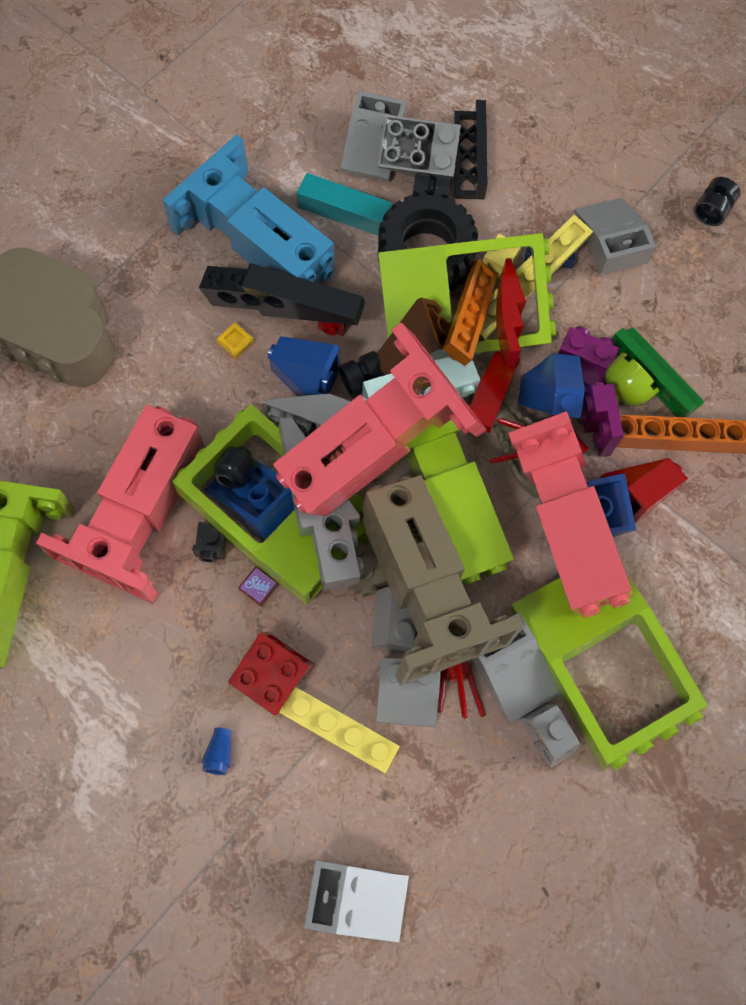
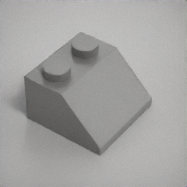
(409, 703)

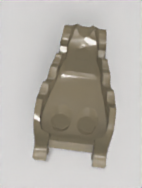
(510, 413)

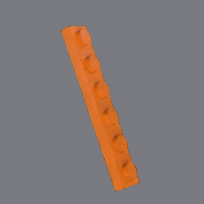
(470, 313)

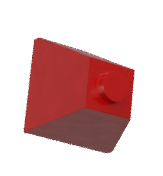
(650, 484)

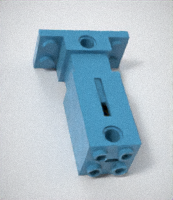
(255, 221)

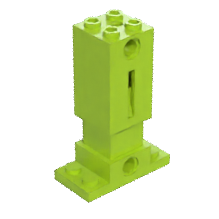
(460, 501)
(20, 516)

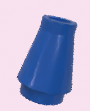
(218, 753)

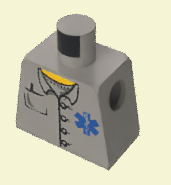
(551, 734)

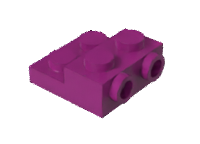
(593, 352)
(602, 417)

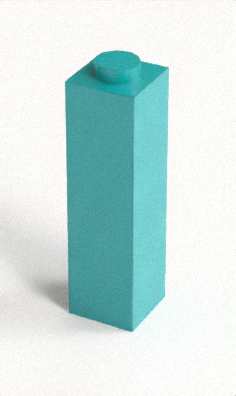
(342, 203)

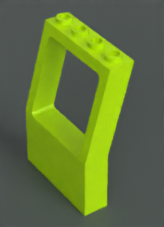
(423, 273)
(285, 553)
(565, 635)

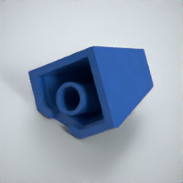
(305, 365)
(554, 386)

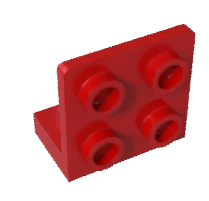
(270, 672)

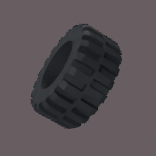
(431, 216)

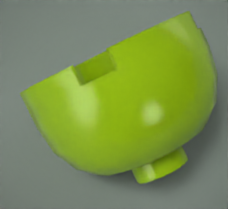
(630, 381)

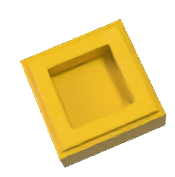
(235, 340)

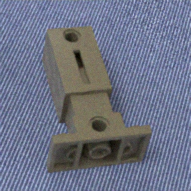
(426, 580)

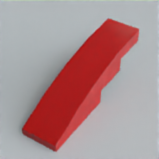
(509, 307)
(493, 390)

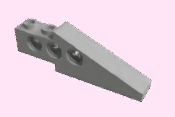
(332, 572)

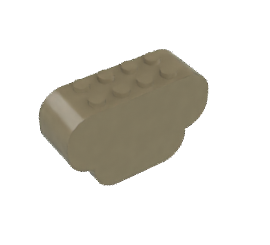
(52, 319)

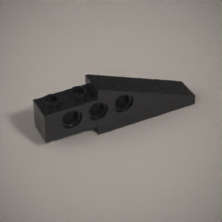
(279, 295)

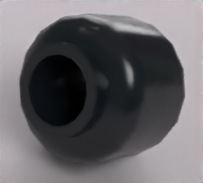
(234, 467)

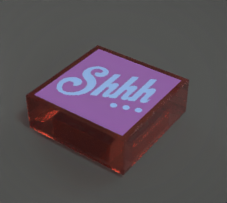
(258, 586)

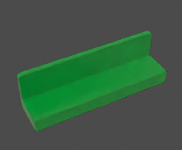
(672, 388)

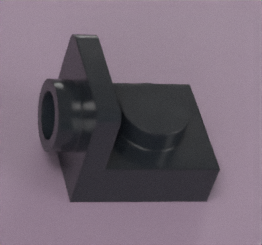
(209, 543)

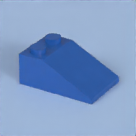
(615, 503)
(257, 505)

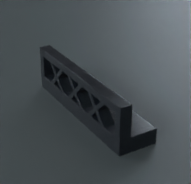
(479, 149)

